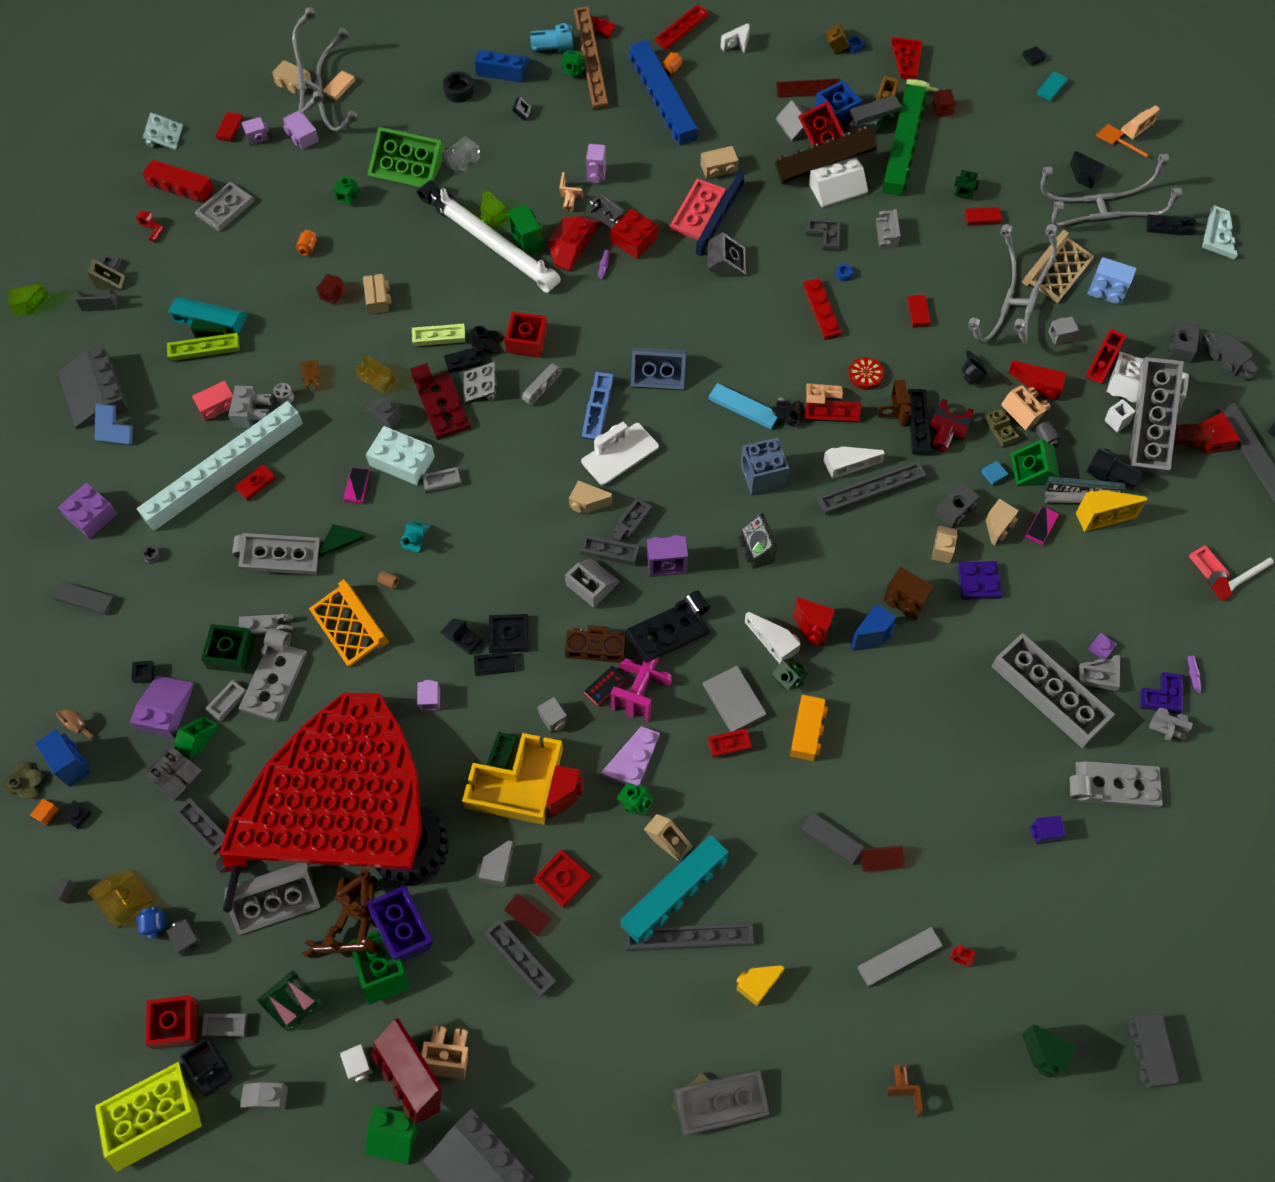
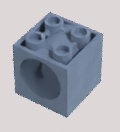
(764, 466)

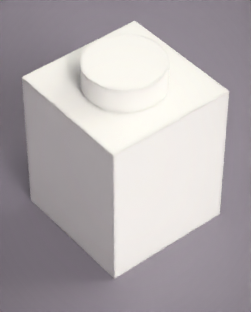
(1120, 415)
(356, 1063)

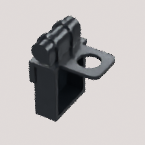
(206, 1067)

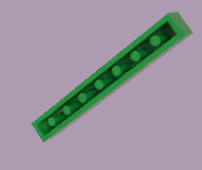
(904, 140)

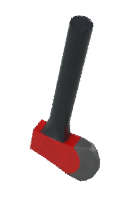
(234, 866)

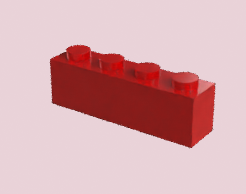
(178, 181)

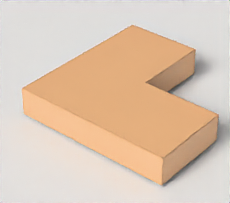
(817, 393)

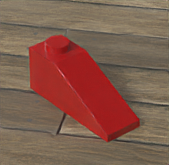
(1105, 356)
(1044, 380)

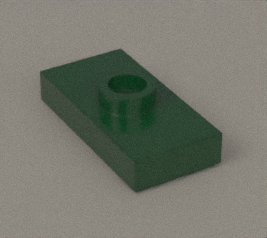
(502, 750)

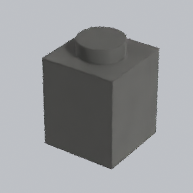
(184, 937)

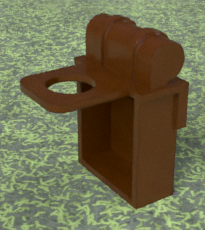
(901, 404)

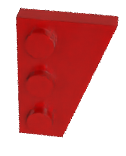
(907, 56)

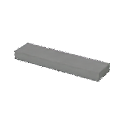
(899, 956)

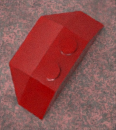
(571, 239)

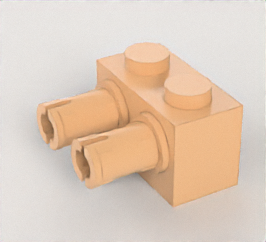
(1024, 407)
(446, 1059)

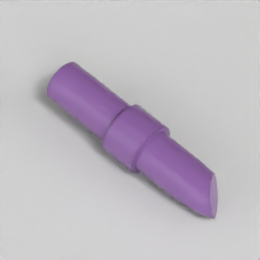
(604, 264)
(1194, 673)

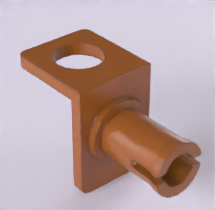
(904, 1089)

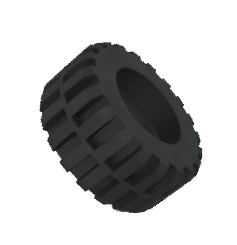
(430, 857)

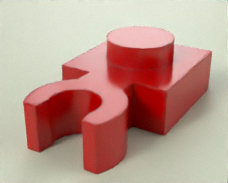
(962, 955)

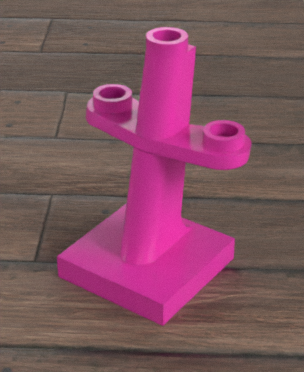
(634, 700)

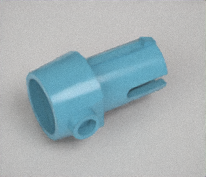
(558, 38)

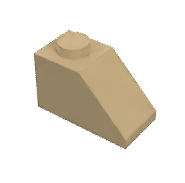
(589, 498)
(944, 544)
(668, 837)

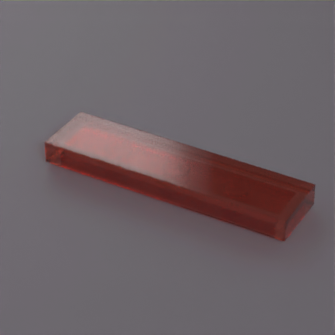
(803, 87)

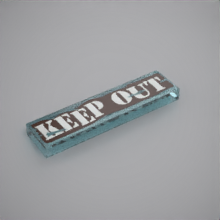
(1061, 484)

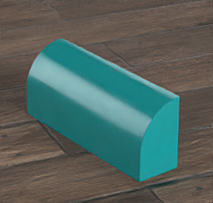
(185, 310)

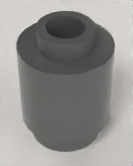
(1048, 433)

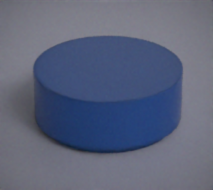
(844, 272)

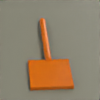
(1111, 135)

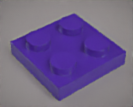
(979, 580)

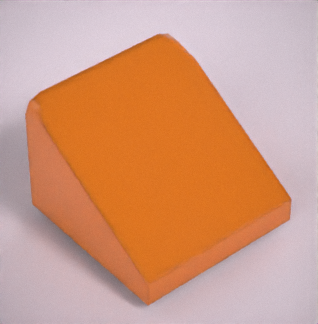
(44, 812)

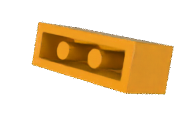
(808, 728)

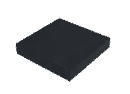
(508, 633)

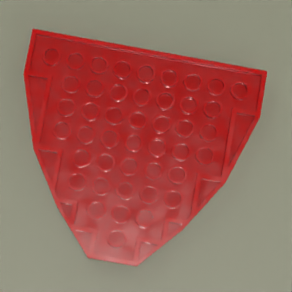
(334, 793)

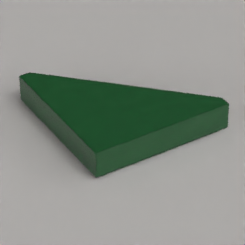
(338, 538)

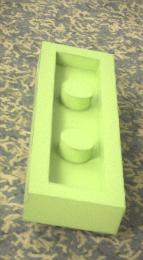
(438, 334)

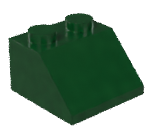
(1047, 1051)

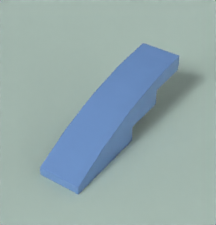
(597, 405)

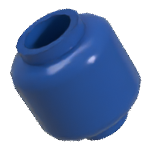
(151, 922)

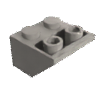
(590, 581)

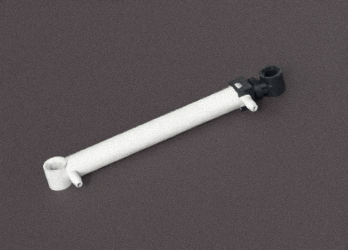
(447, 206)

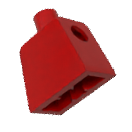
(1224, 435)

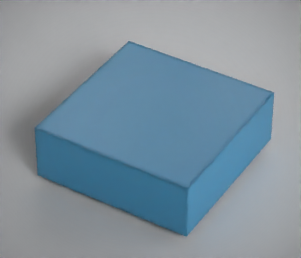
(994, 473)

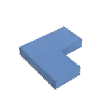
(107, 429)

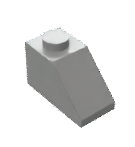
(496, 865)
(264, 1096)

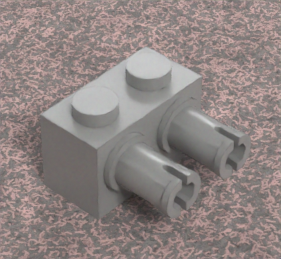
(243, 406)

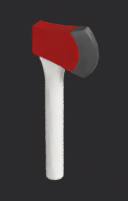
(1223, 588)

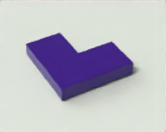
(1168, 697)

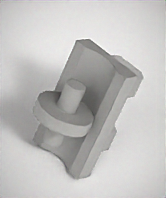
(1170, 725)

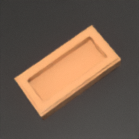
(338, 85)

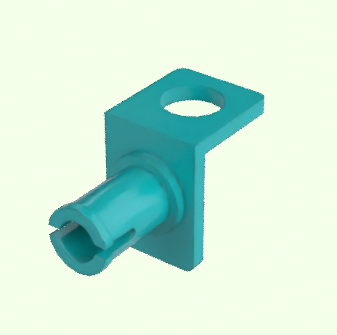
(414, 535)

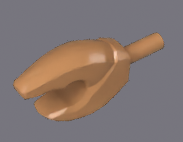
(73, 722)

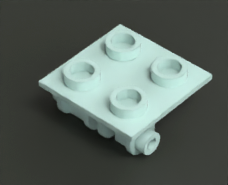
(162, 131)

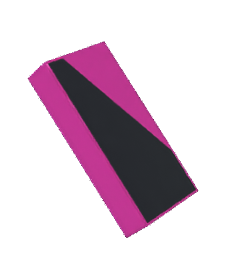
(356, 485)
(1042, 525)

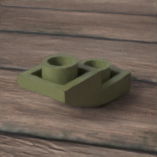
(1000, 427)

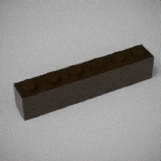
(822, 155)

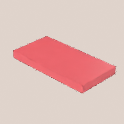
(697, 209)

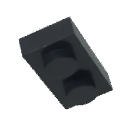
(463, 360)

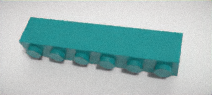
(674, 889)

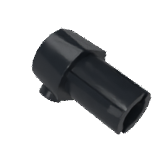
(1106, 466)

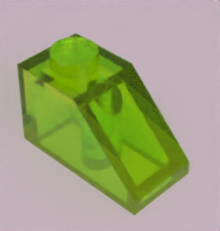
(492, 210)
(26, 299)

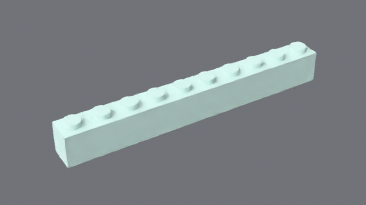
(220, 466)

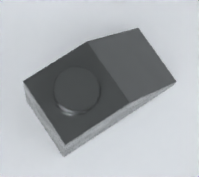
(384, 412)

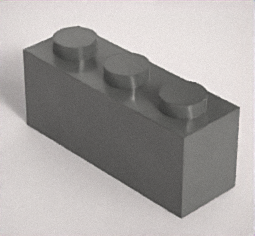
(1153, 1051)

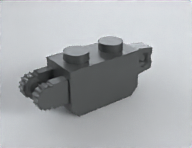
(1230, 354)

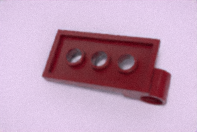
(425, 384)

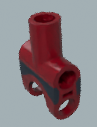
(949, 426)

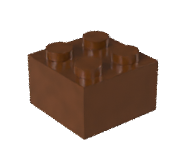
(908, 593)

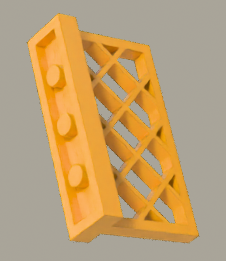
(360, 612)

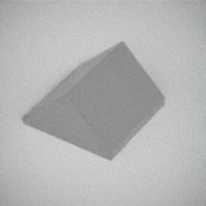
(790, 122)

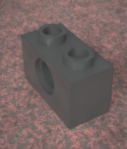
(1184, 341)
(960, 496)

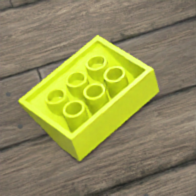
(147, 1117)

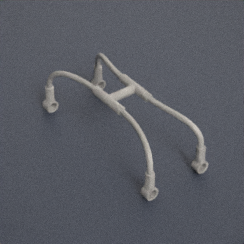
(302, 82)
(1099, 198)
(1020, 324)

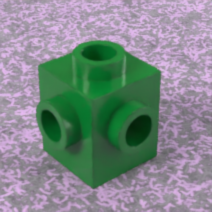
(573, 63)
(346, 190)
(635, 799)

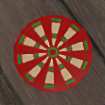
(865, 373)

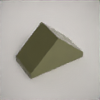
(104, 276)

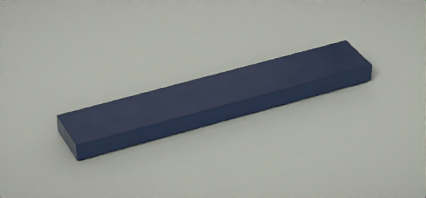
(720, 213)

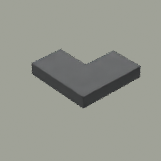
(828, 230)

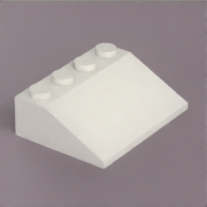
(1126, 375)

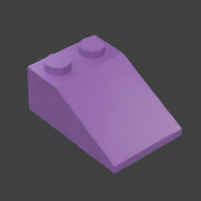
(162, 706)

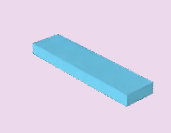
(743, 405)

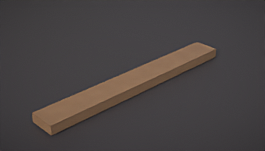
(591, 58)

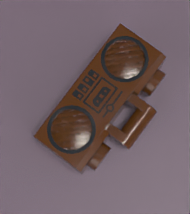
(595, 647)

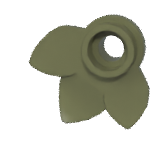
(27, 781)

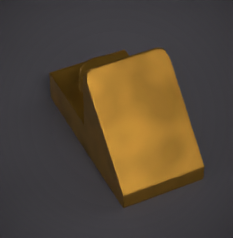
(888, 87)

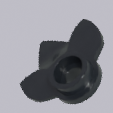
(485, 339)
(789, 413)

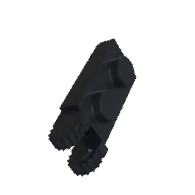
(1170, 225)

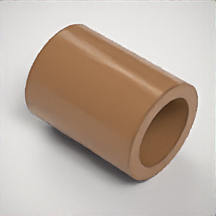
(388, 579)

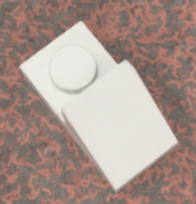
(736, 37)

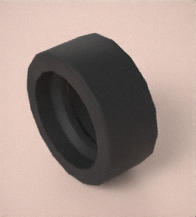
(456, 78)

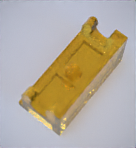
(375, 374)

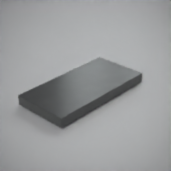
(721, 1102)

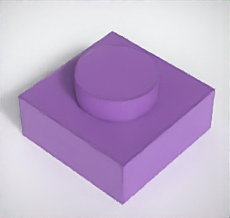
(1102, 646)

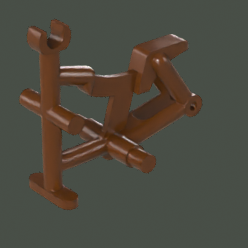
(344, 894)

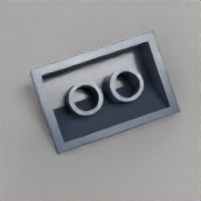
(658, 368)

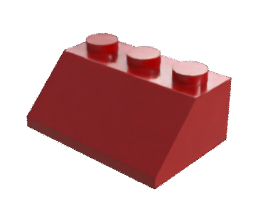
(820, 124)

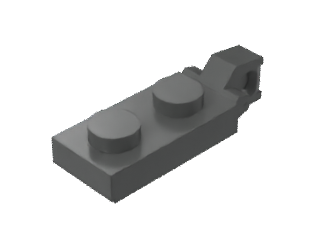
(631, 519)

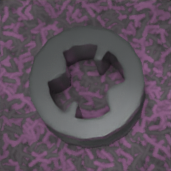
(145, 554)

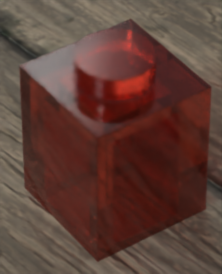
(944, 103)
(330, 289)

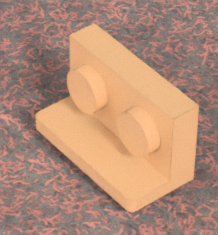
(1141, 122)

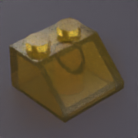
(120, 897)

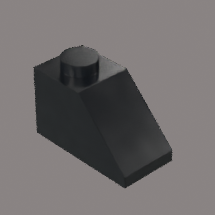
(1086, 170)

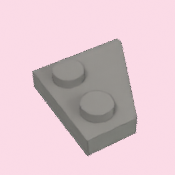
(1101, 673)

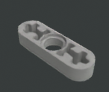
(542, 383)

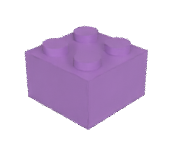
(87, 510)
(667, 556)

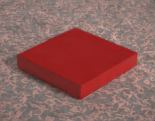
(562, 878)

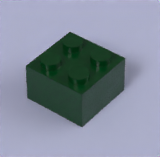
(228, 648)

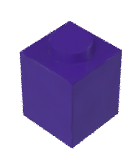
(1047, 830)

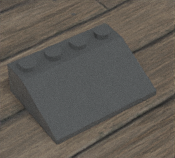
(91, 381)
(474, 1155)

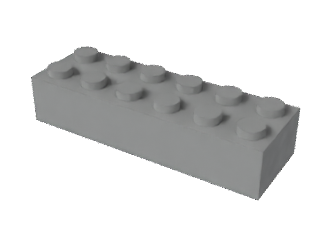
(1156, 415)
(1052, 690)

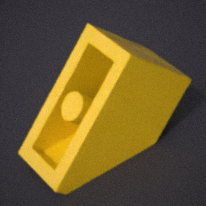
(758, 982)

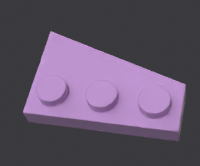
(633, 758)

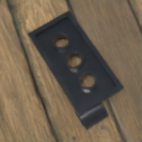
(685, 610)

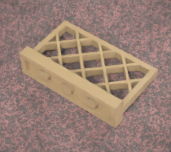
(1038, 268)

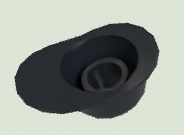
(974, 369)

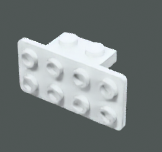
(618, 451)

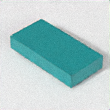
(1052, 86)

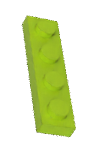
(203, 346)

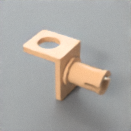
(569, 194)

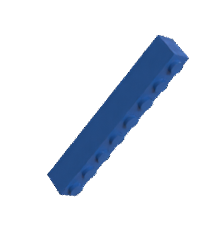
(662, 92)

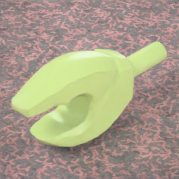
(922, 84)

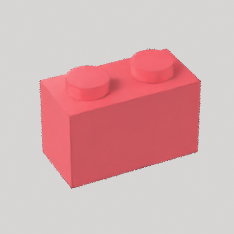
(213, 400)

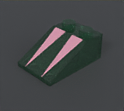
(290, 1001)

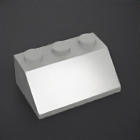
(838, 182)

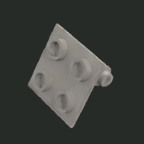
(480, 383)

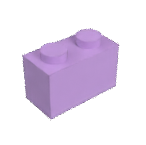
(301, 130)
(596, 163)

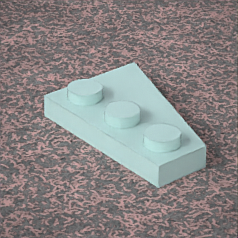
(1218, 233)

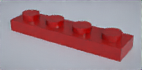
(681, 27)
(821, 308)

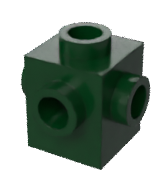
(966, 184)
(790, 674)

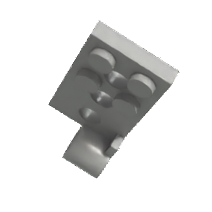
(247, 544)
(275, 648)
(1083, 789)

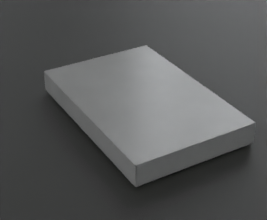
(224, 206)
(734, 699)

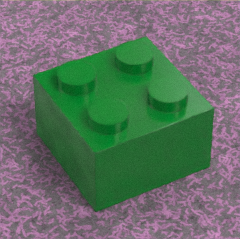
(526, 229)

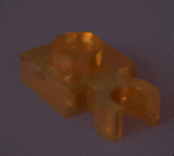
(310, 372)

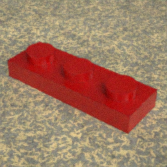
(833, 410)

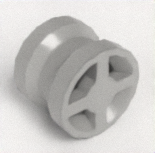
(282, 389)

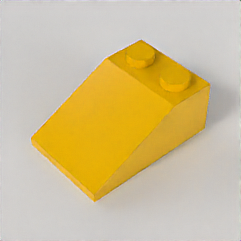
(1108, 508)

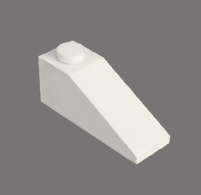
(850, 459)
(774, 637)

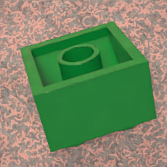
(1034, 464)
(390, 1135)

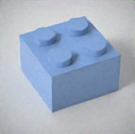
(1111, 281)

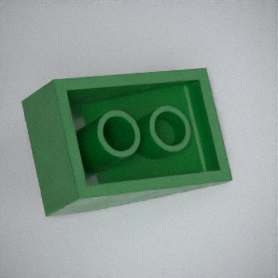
(379, 973)

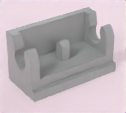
(888, 229)

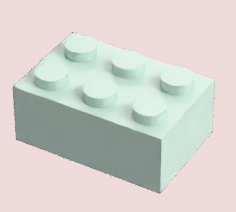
(400, 455)

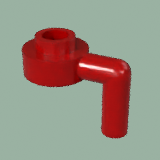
(146, 220)

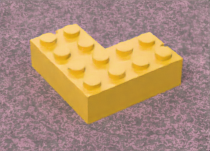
(518, 792)

